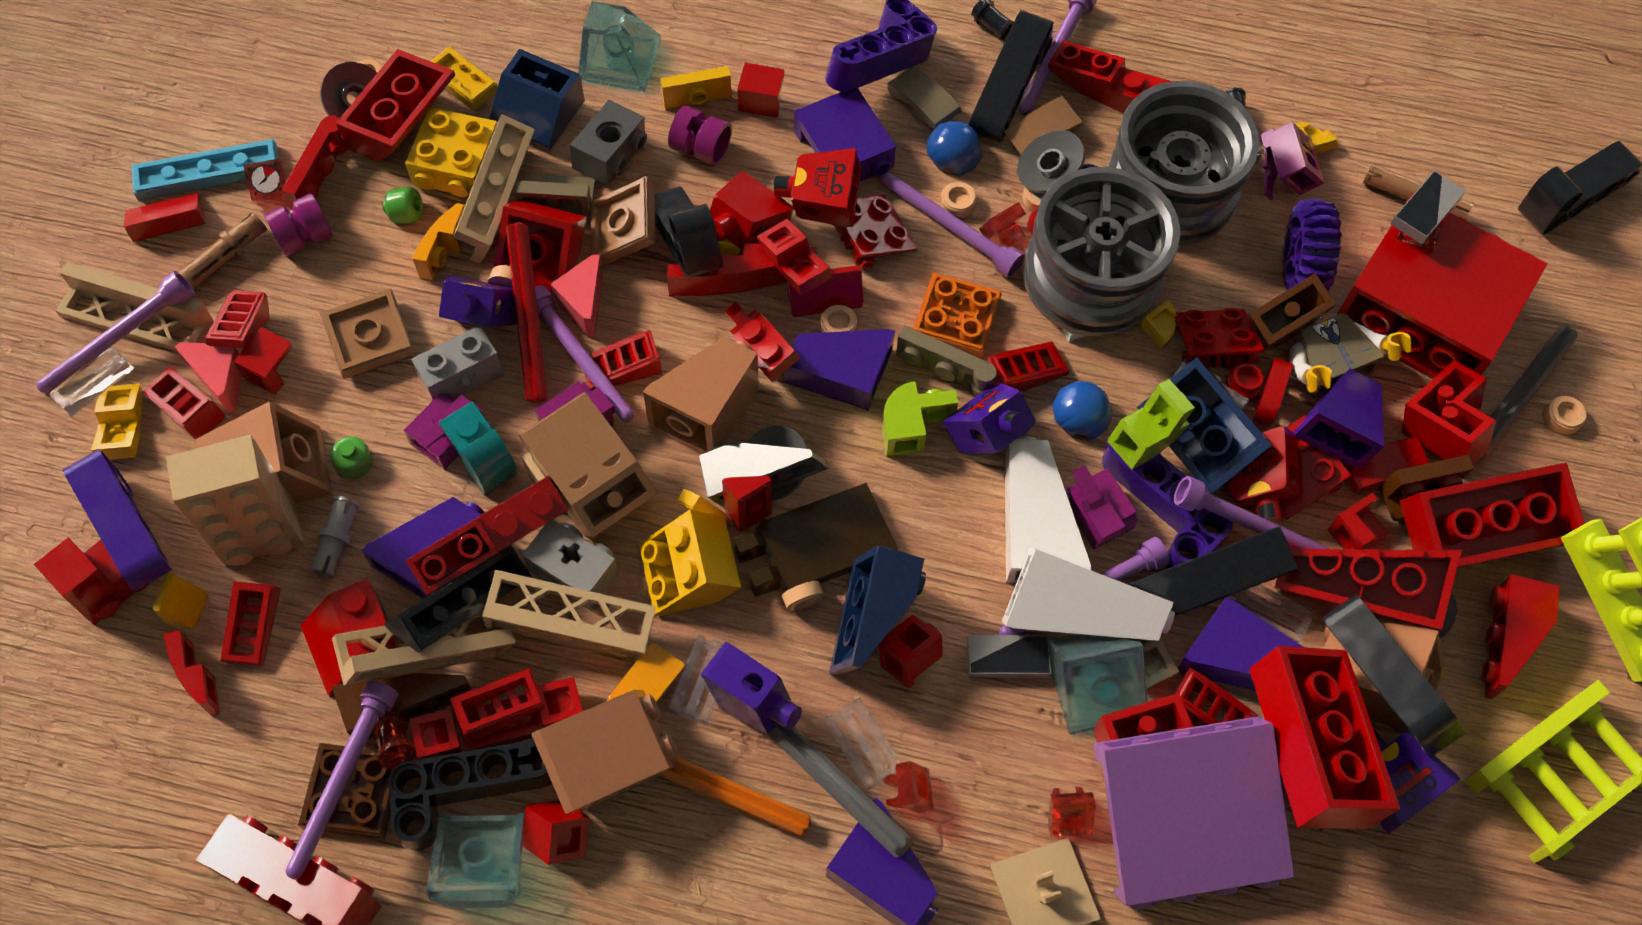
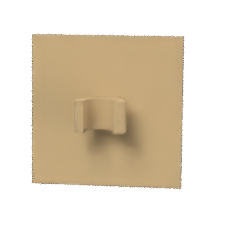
(1045, 887)

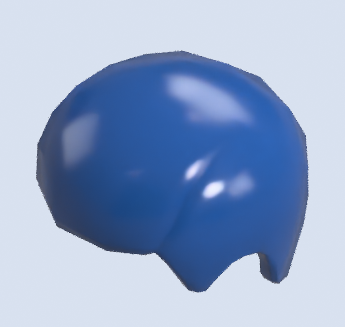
(954, 147)
(1082, 409)

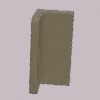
(558, 192)

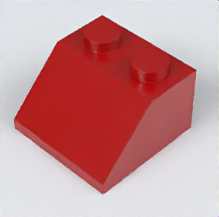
(553, 237)
(341, 612)

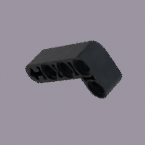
(1011, 75)
(1563, 195)
(687, 232)
(1394, 676)
(474, 785)

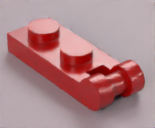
(315, 161)

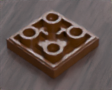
(364, 801)

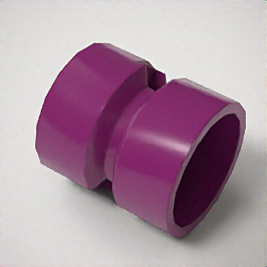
(703, 136)
(298, 225)

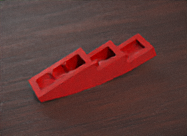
(739, 274)

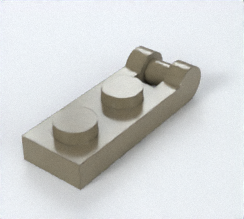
(945, 360)

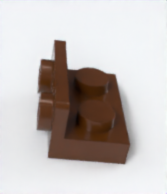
(1423, 478)

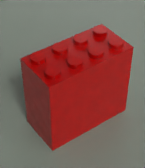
(1448, 298)

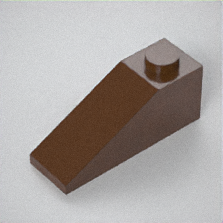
(417, 696)

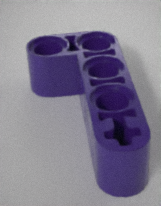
(899, 43)
(1160, 499)
(117, 519)

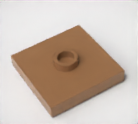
(623, 221)
(367, 333)

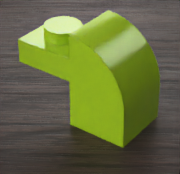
(908, 412)
(1153, 426)

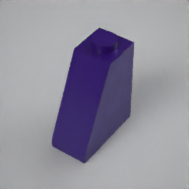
(842, 364)
(1347, 420)
(391, 550)
(1232, 645)
(885, 883)

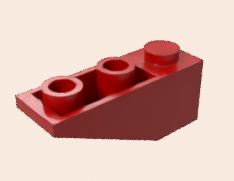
(1521, 620)

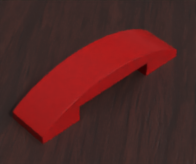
(439, 734)

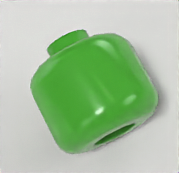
(403, 205)
(351, 457)

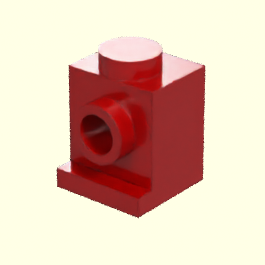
(910, 649)

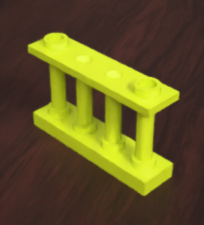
(1611, 584)
(1528, 754)

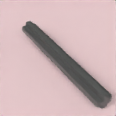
(1531, 381)
(842, 790)

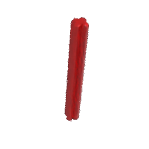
(526, 312)

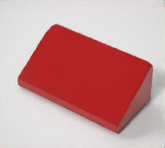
(164, 217)
(842, 289)
(747, 500)

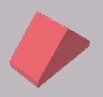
(580, 293)
(215, 370)

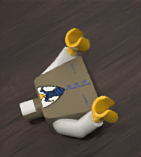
(1335, 345)

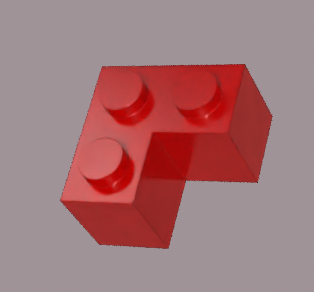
(1448, 414)
(86, 579)
(1144, 719)

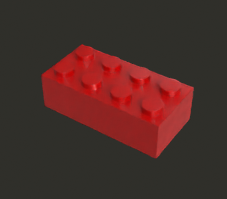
(1496, 515)
(1323, 739)

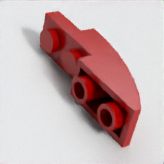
(1100, 75)
(486, 535)

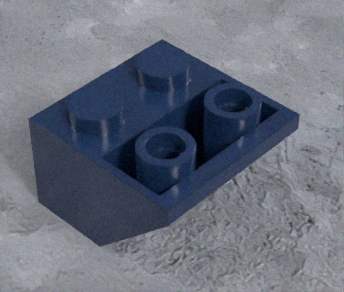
(538, 96)

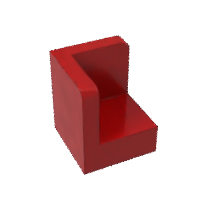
(760, 89)
(261, 358)
(1358, 527)
(553, 834)

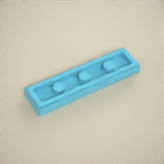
(199, 169)

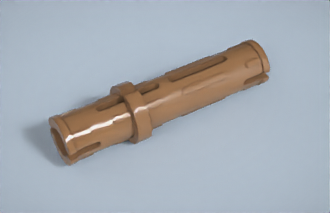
(1404, 186)
(224, 249)

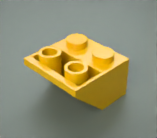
(689, 563)

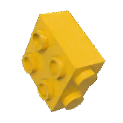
(449, 151)

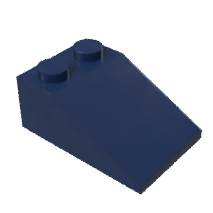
(1220, 432)
(877, 596)

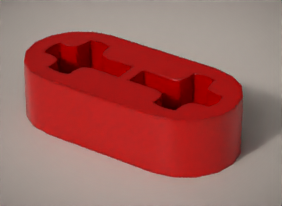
(1273, 391)

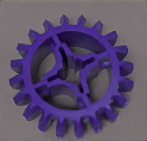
(1312, 243)

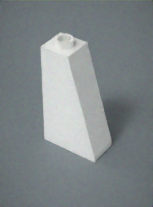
(1037, 508)
(1075, 600)

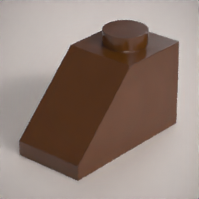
(1291, 312)

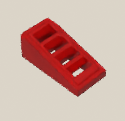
(238, 319)
(628, 347)
(1033, 378)
(198, 409)
(237, 607)
(1207, 689)
(488, 724)

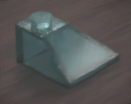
(617, 48)
(1096, 677)

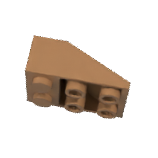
(588, 465)

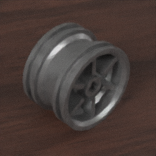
(1193, 148)
(1111, 230)

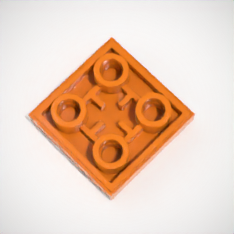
(958, 313)

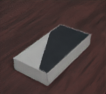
(1428, 207)
(1008, 656)

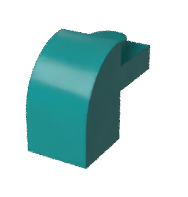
(480, 447)

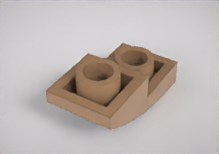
(1049, 117)

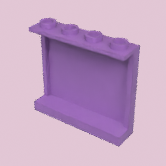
(1196, 811)

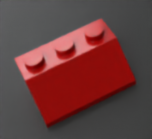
(392, 104)

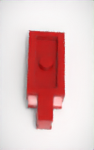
(773, 350)

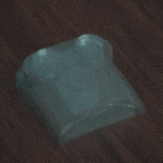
(476, 861)

